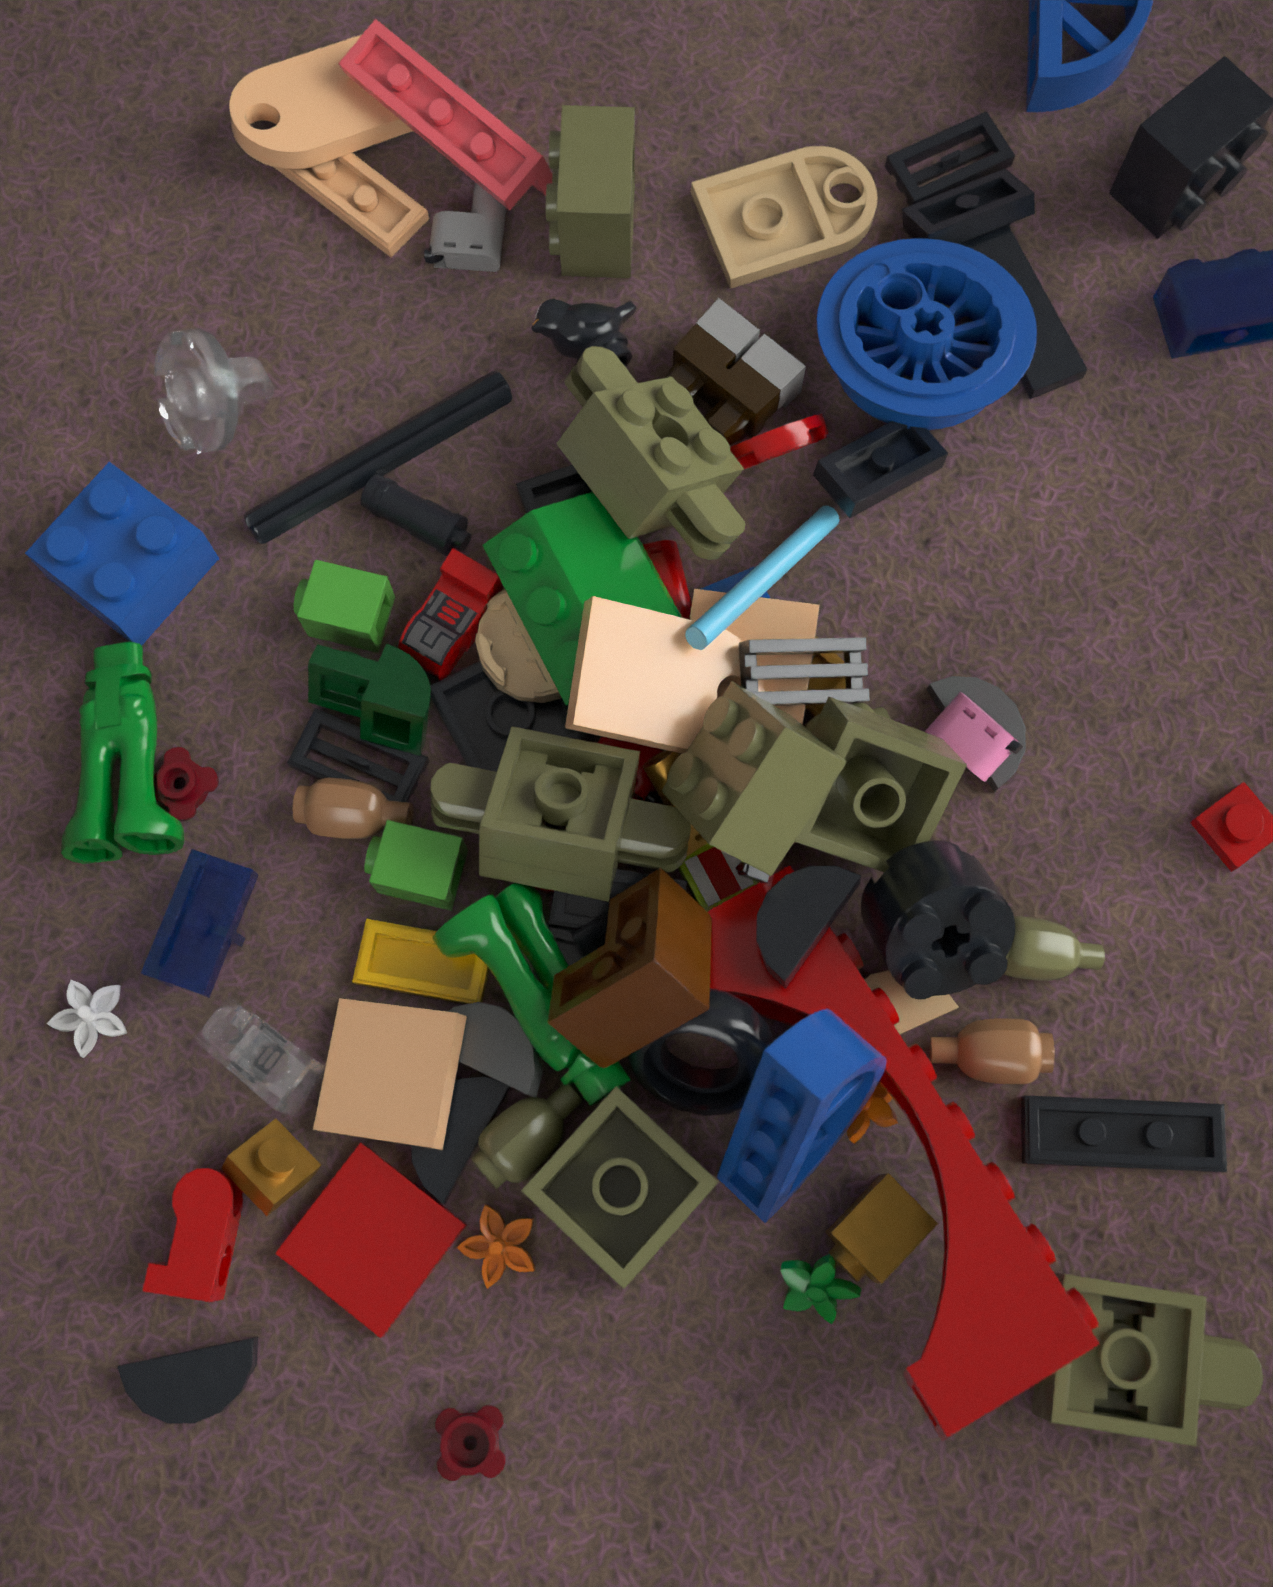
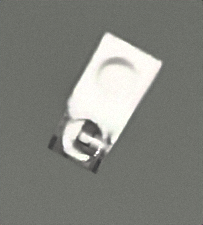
(261, 1056)

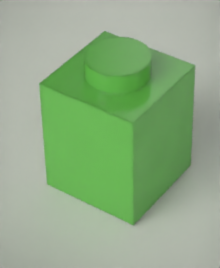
(344, 605)
(416, 864)

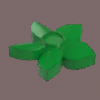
(816, 1287)

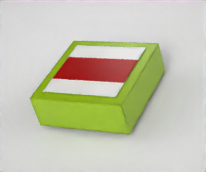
(713, 876)

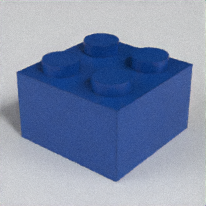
(123, 554)

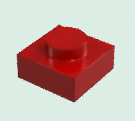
(1236, 826)

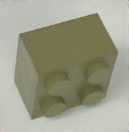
(592, 191)
(751, 778)
(887, 790)
(619, 1187)

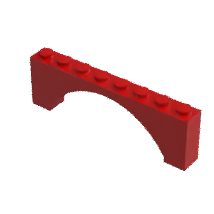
(999, 1303)

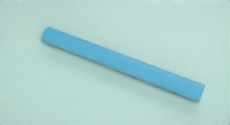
(761, 578)

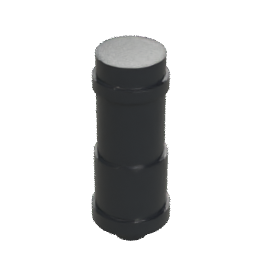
(416, 515)

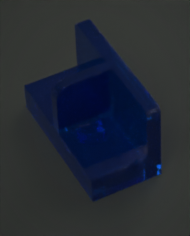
(200, 924)

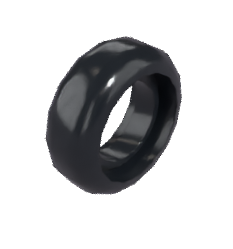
(699, 1088)

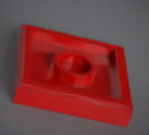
(371, 1239)

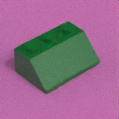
(559, 561)

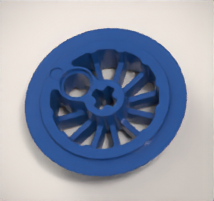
(921, 335)

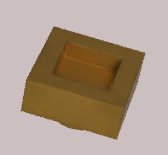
(270, 1167)

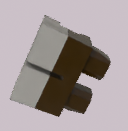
(735, 372)

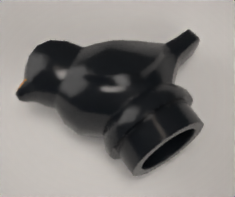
(583, 326)

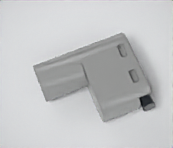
(468, 238)

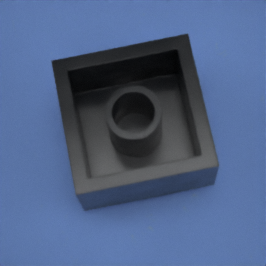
(1193, 148)

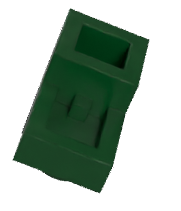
(385, 694)

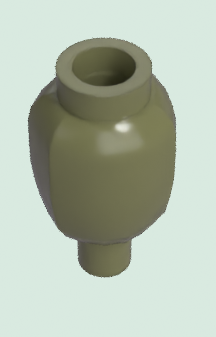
(1049, 951)
(524, 1137)

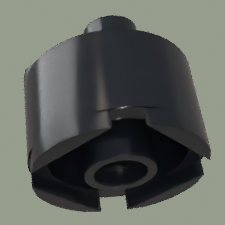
(938, 920)

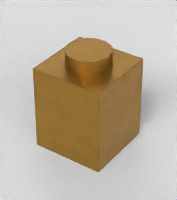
(879, 1230)

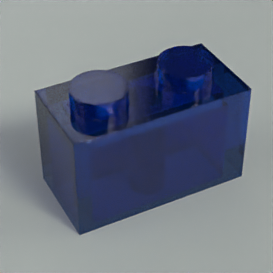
(1217, 303)

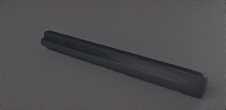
(378, 457)

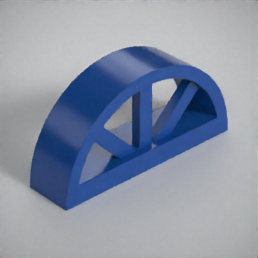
(1059, 85)
(798, 1109)

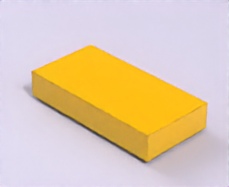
(411, 963)

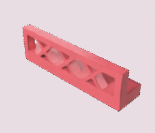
(445, 116)

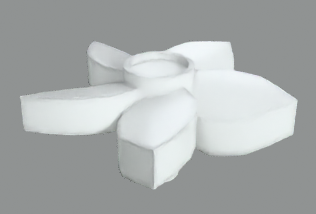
(89, 1015)

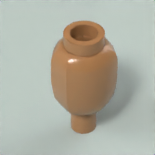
(346, 808)
(997, 1051)

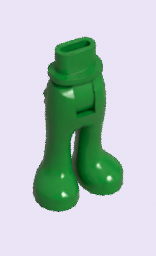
(118, 722)
(496, 933)

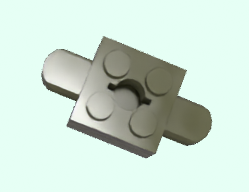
(651, 455)
(563, 784)
(1148, 1366)

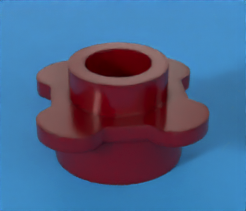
(199, 782)
(455, 1457)

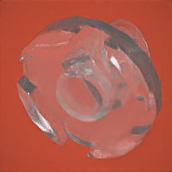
(205, 389)

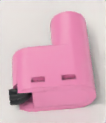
(974, 736)

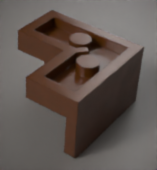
(642, 979)

